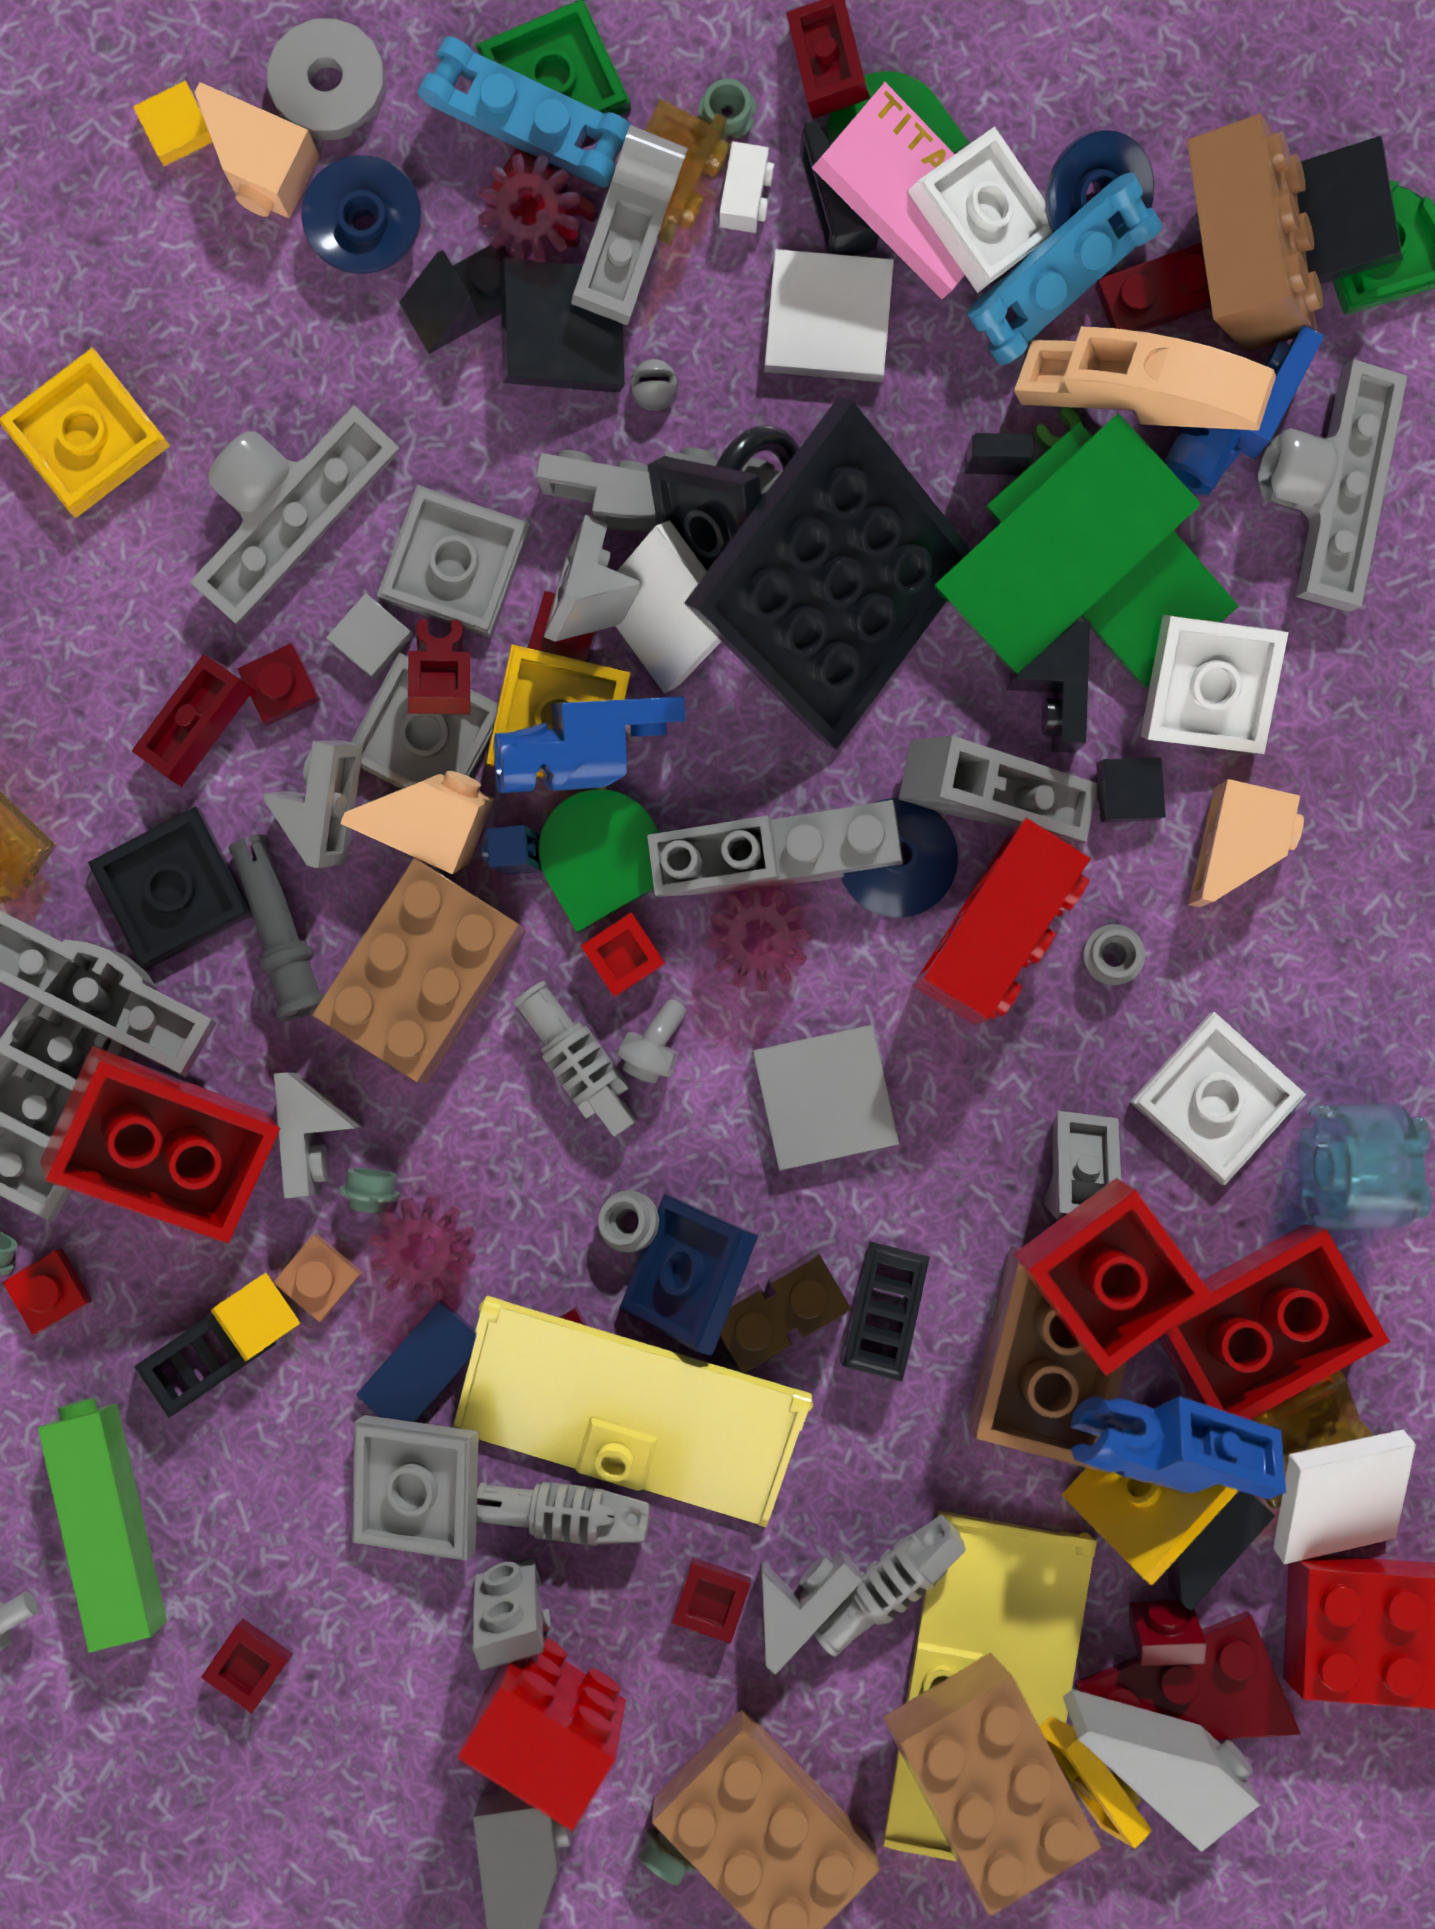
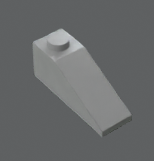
(995, 787)
(1169, 1763)
(516, 1859)

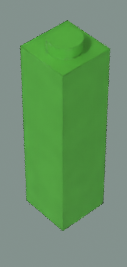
(102, 1525)

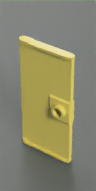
(630, 1411)
(1007, 1596)

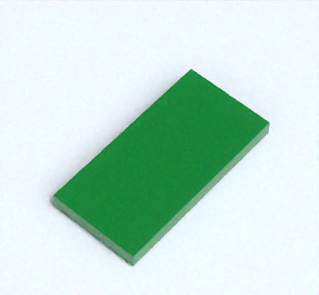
(1067, 544)
(1161, 584)

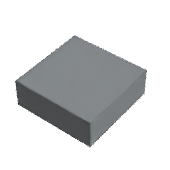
(369, 636)

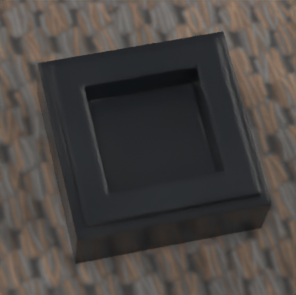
(999, 453)
(1130, 789)

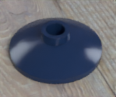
(1097, 160)
(356, 189)
(920, 883)

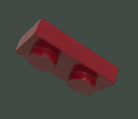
(827, 56)
(1156, 290)
(192, 720)

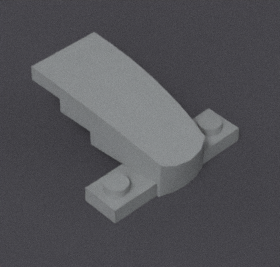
(75, 1002)

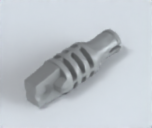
(577, 1060)
(567, 1513)
(890, 1584)

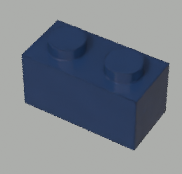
(512, 850)

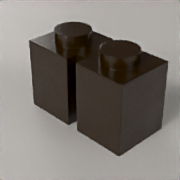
(803, 1300)

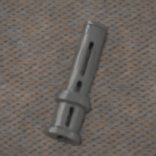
(285, 956)

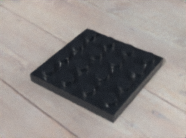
(831, 575)

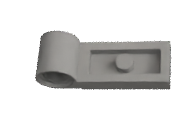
(629, 225)

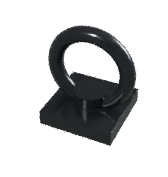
(714, 501)

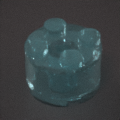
(1365, 1166)

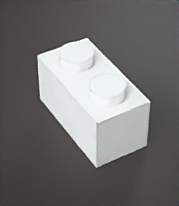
(744, 186)

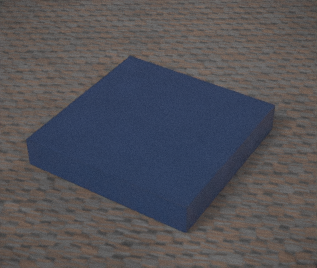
(689, 1274)

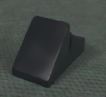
(454, 298)
(1065, 672)

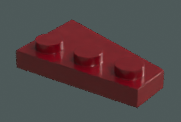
(1228, 1695)

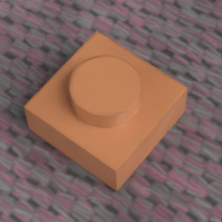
(318, 1277)

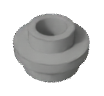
(1132, 950)
(611, 1220)

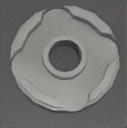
(318, 46)

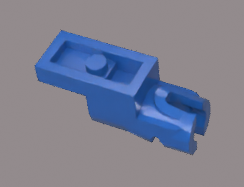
(1204, 454)
(583, 746)
(1181, 1446)

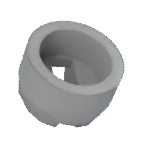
(654, 392)

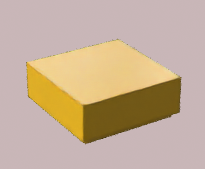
(173, 123)
(255, 1316)

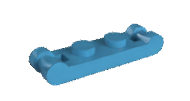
(524, 113)
(1063, 267)

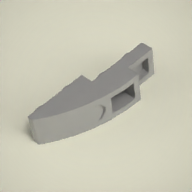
(623, 491)
(774, 851)

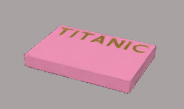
(873, 168)

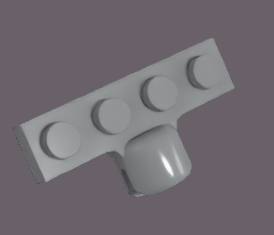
(1339, 482)
(285, 506)

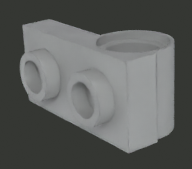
(508, 1614)

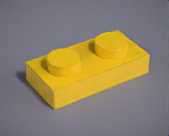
(1102, 1792)

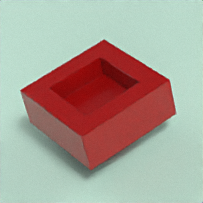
(623, 955)
(47, 1291)

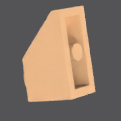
(259, 152)
(429, 820)
(1243, 836)

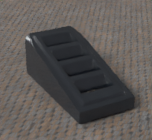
(840, 225)
(867, 1361)
(161, 1387)

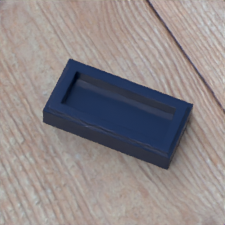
(420, 1366)

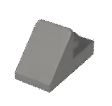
(587, 591)
(315, 817)
(300, 1115)
(1083, 1159)
(795, 1618)

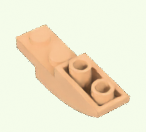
(1150, 373)

